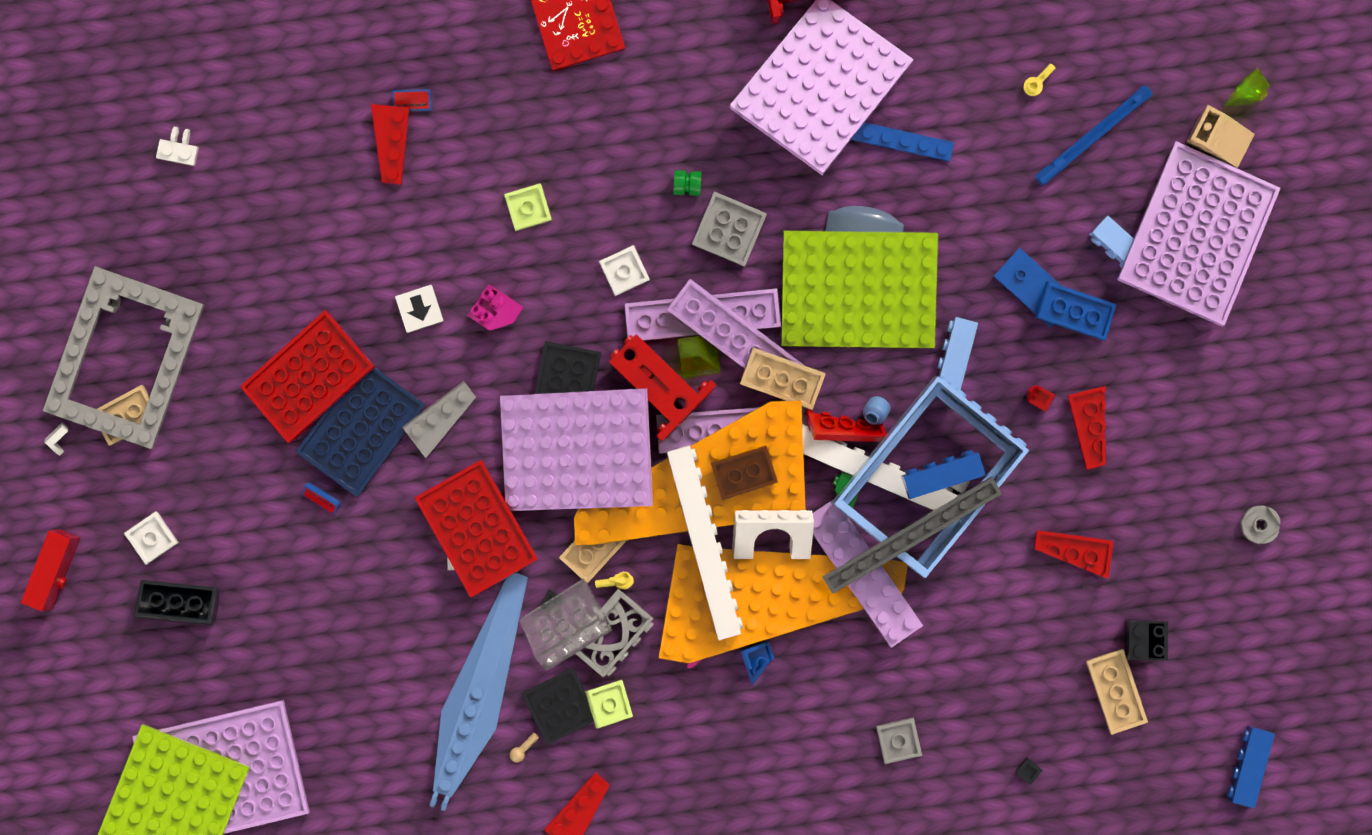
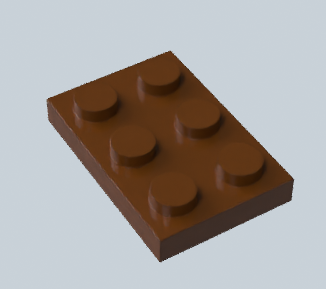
(744, 472)

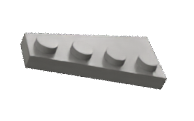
(435, 421)

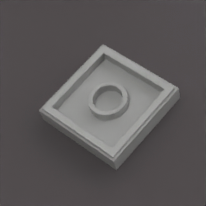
(899, 740)

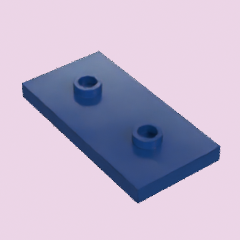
(1024, 279)
(1075, 311)

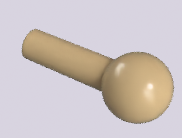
(518, 753)

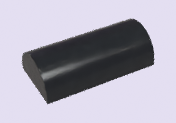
(177, 603)

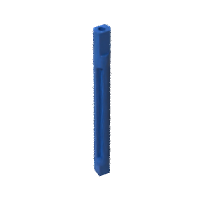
(1093, 135)

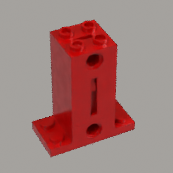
(661, 381)

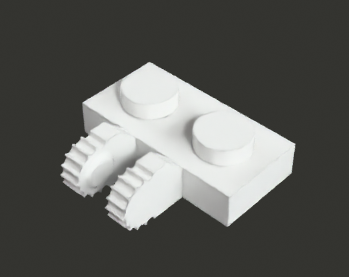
(178, 152)

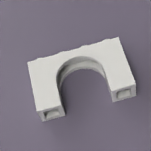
(752, 523)

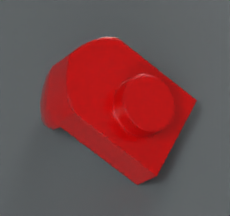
(1040, 397)

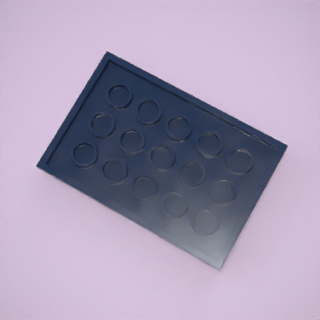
(360, 431)

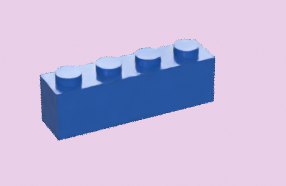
(943, 475)
(1250, 767)

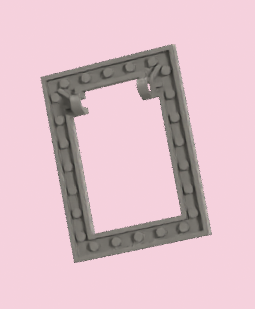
(181, 321)

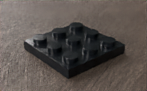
(567, 369)
(559, 705)

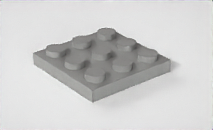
(729, 229)

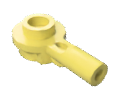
(1033, 85)
(621, 581)

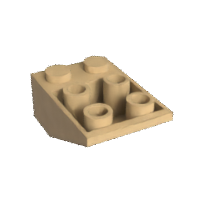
(1220, 136)

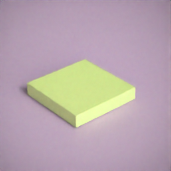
(528, 207)
(609, 704)

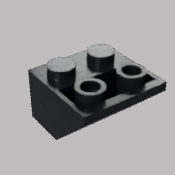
(1146, 640)

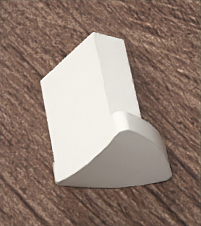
(54, 436)

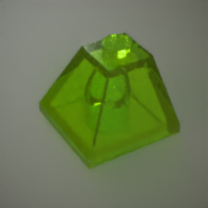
(1250, 90)
(698, 357)

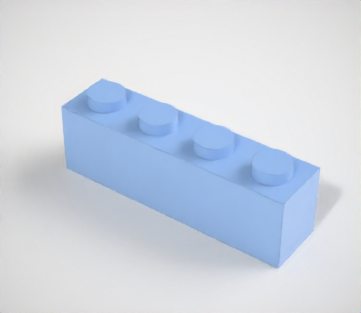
(1112, 238)
(957, 350)

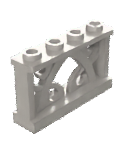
(615, 607)

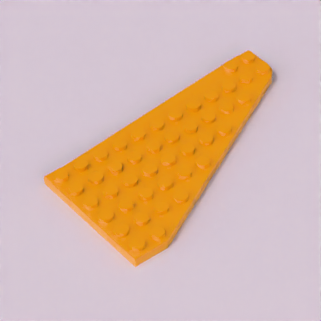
(773, 424)
(771, 597)

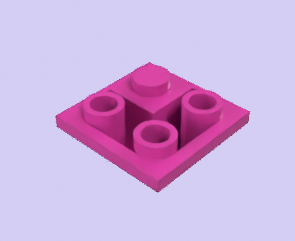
(494, 309)

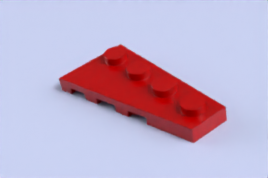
(391, 139)
(1089, 420)
(843, 428)
(1080, 551)
(580, 810)

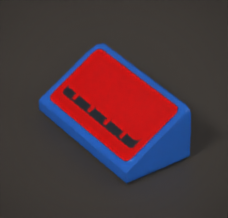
(414, 99)
(321, 498)

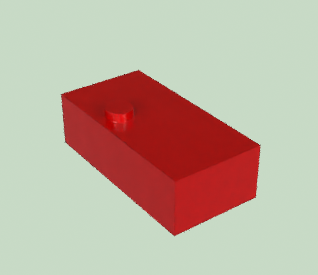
(50, 570)

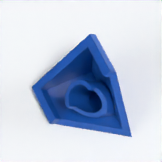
(757, 659)

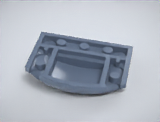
(862, 220)

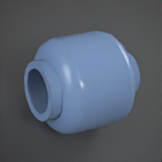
(876, 410)

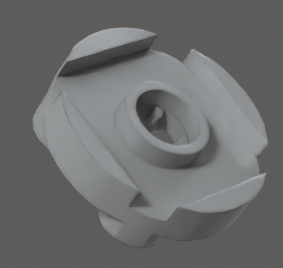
(1271, 525)

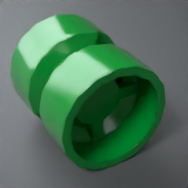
(687, 183)

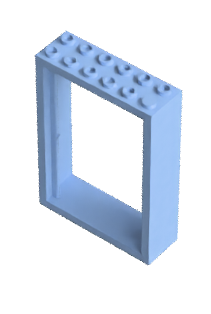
(1014, 451)

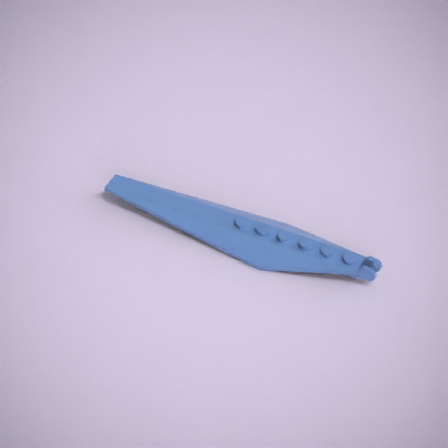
(477, 695)

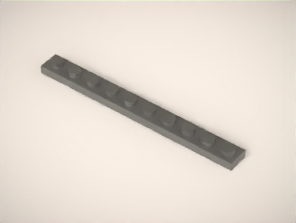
(912, 535)

